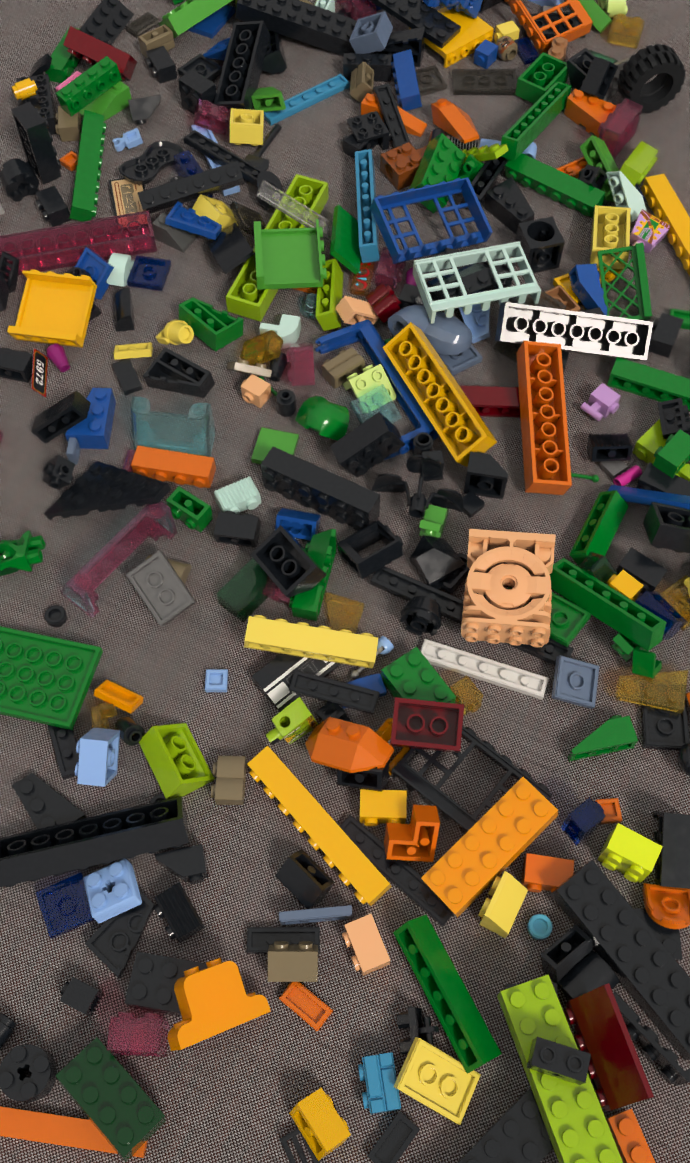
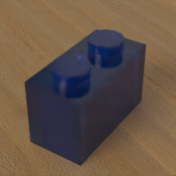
(583, 820)

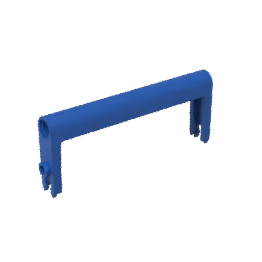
(372, 342)

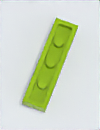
(486, 153)

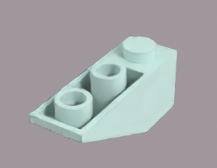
(625, 194)

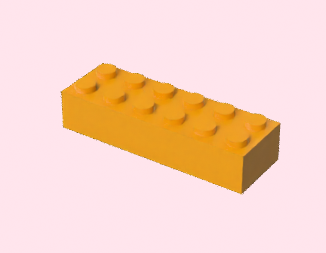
(490, 846)

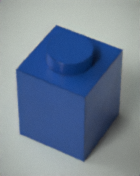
(485, 54)

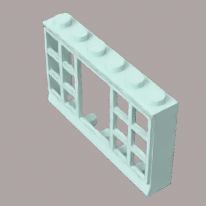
(472, 257)

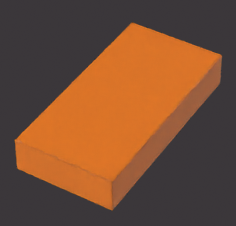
(306, 1005)

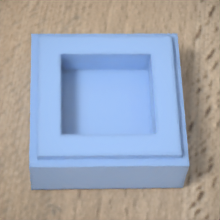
(216, 680)

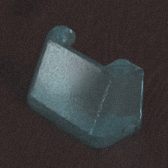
(173, 431)

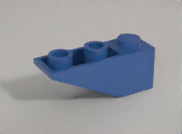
(587, 286)

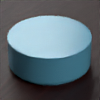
(539, 927)

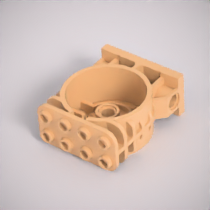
(515, 561)

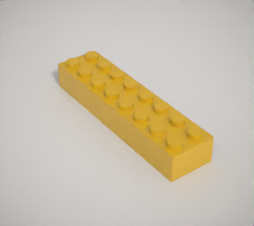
(438, 394)

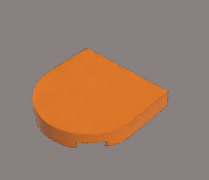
(667, 905)

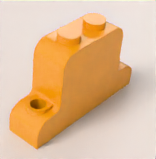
(212, 1003)

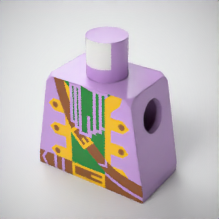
(648, 231)

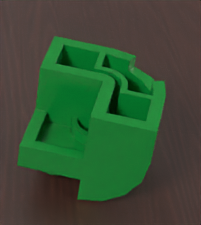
(324, 417)

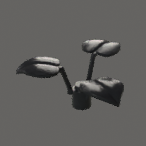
(418, 503)

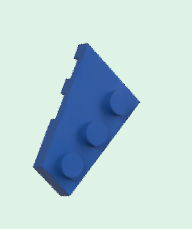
(189, 221)

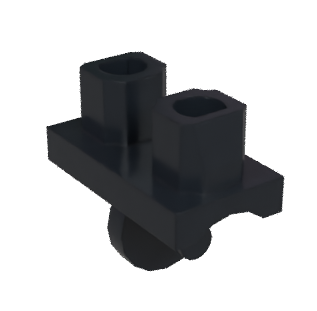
(414, 1020)

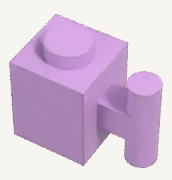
(601, 402)

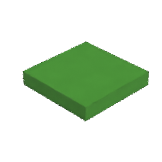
(268, 438)

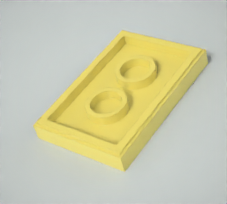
(437, 1081)

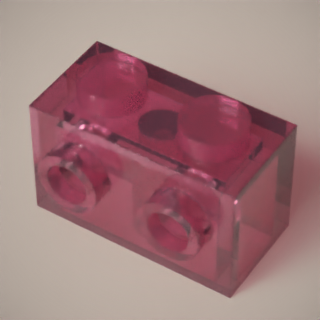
(212, 116)
(387, 271)

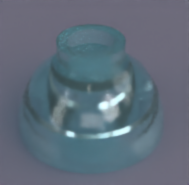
(308, 306)

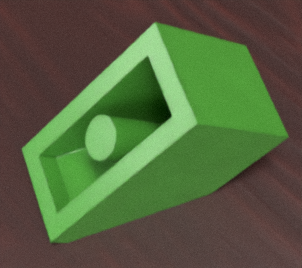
(268, 99)

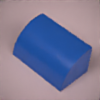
(298, 523)

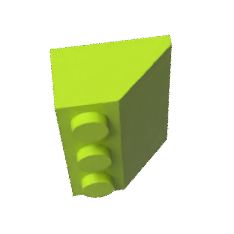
(175, 759)

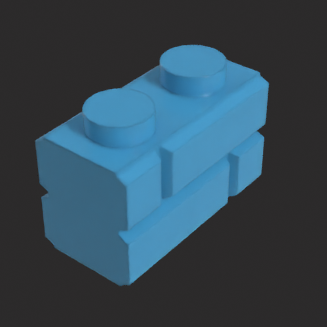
(380, 1079)

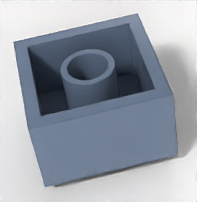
(371, 33)

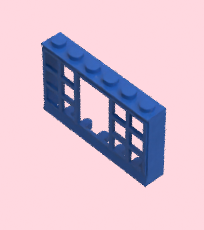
(422, 194)

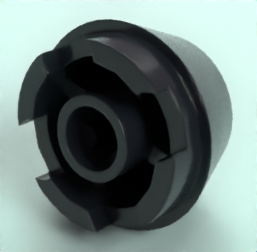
(421, 616)

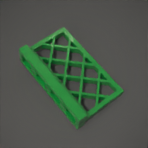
(640, 278)

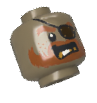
(506, 48)

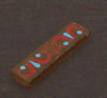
(362, 280)

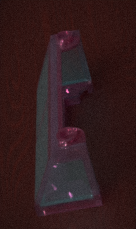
(151, 521)

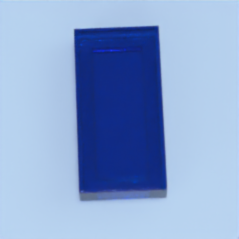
(526, 50)

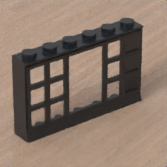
(434, 795)

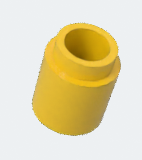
(24, 89)

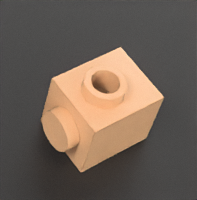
(255, 390)

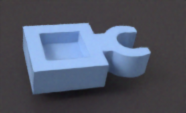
(130, 139)

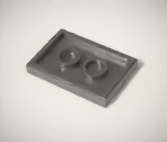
(161, 588)

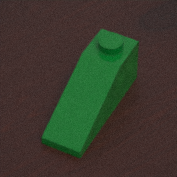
(610, 737)

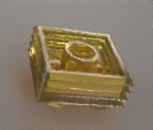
(625, 31)

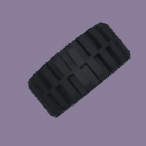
(643, 66)

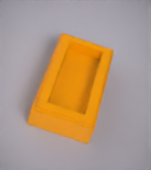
(119, 696)

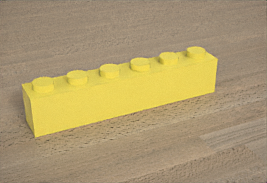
(311, 642)

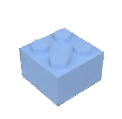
(97, 757)

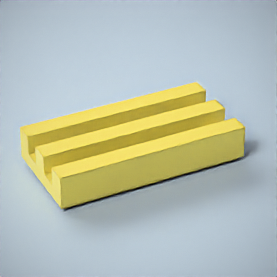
(133, 351)

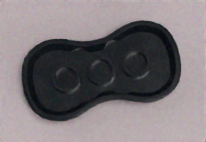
(147, 166)

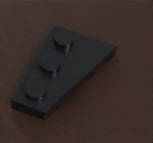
(119, 936)

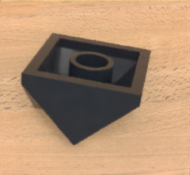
(435, 559)

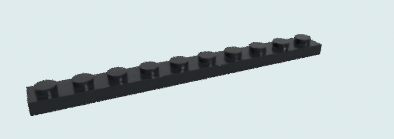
(452, 607)

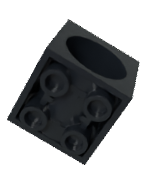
(541, 243)

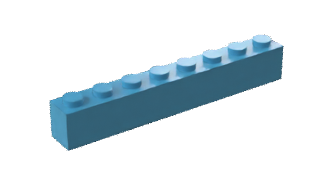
(365, 194)

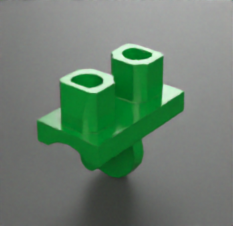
(470, 168)

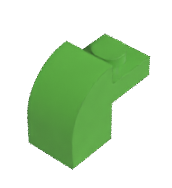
(433, 521)

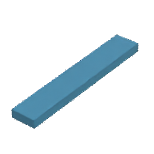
(308, 98)

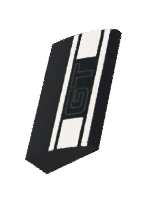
(277, 675)

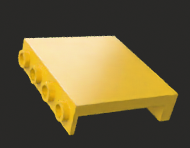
(471, 35)
(54, 308)

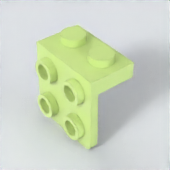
(369, 380)

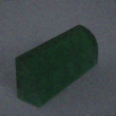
(244, 591)

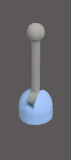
(384, 647)

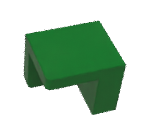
(645, 663)

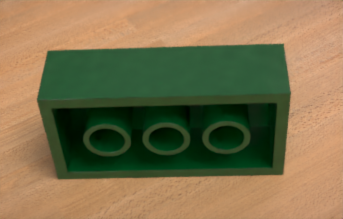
(111, 1099)

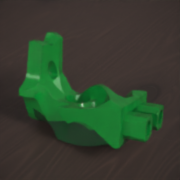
(21, 553)

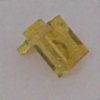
(100, 715)

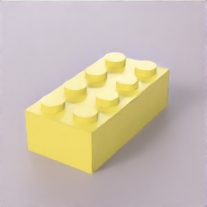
(608, 232)

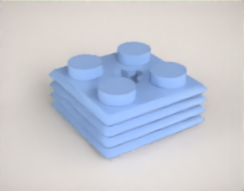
(124, 895)

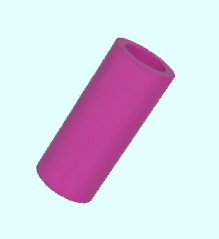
(628, 476)

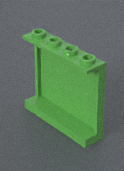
(289, 257)

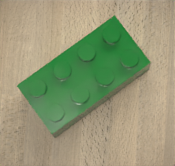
(439, 163)

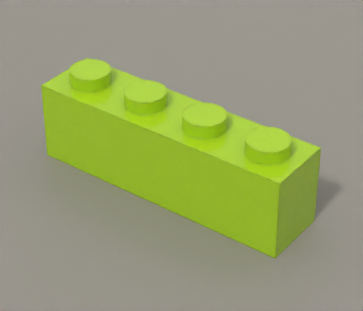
(639, 163)
(330, 296)

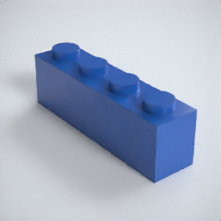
(406, 80)

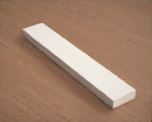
(484, 669)

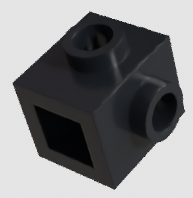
(58, 472)

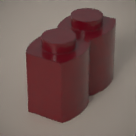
(383, 301)

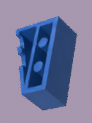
(96, 429)

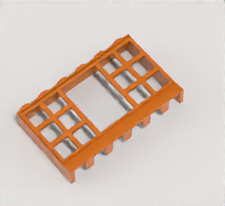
(535, 33)

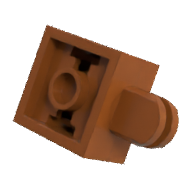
(401, 164)

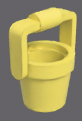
(176, 333)

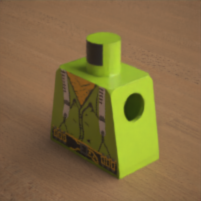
(292, 723)

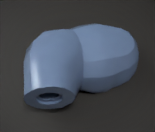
(446, 335)

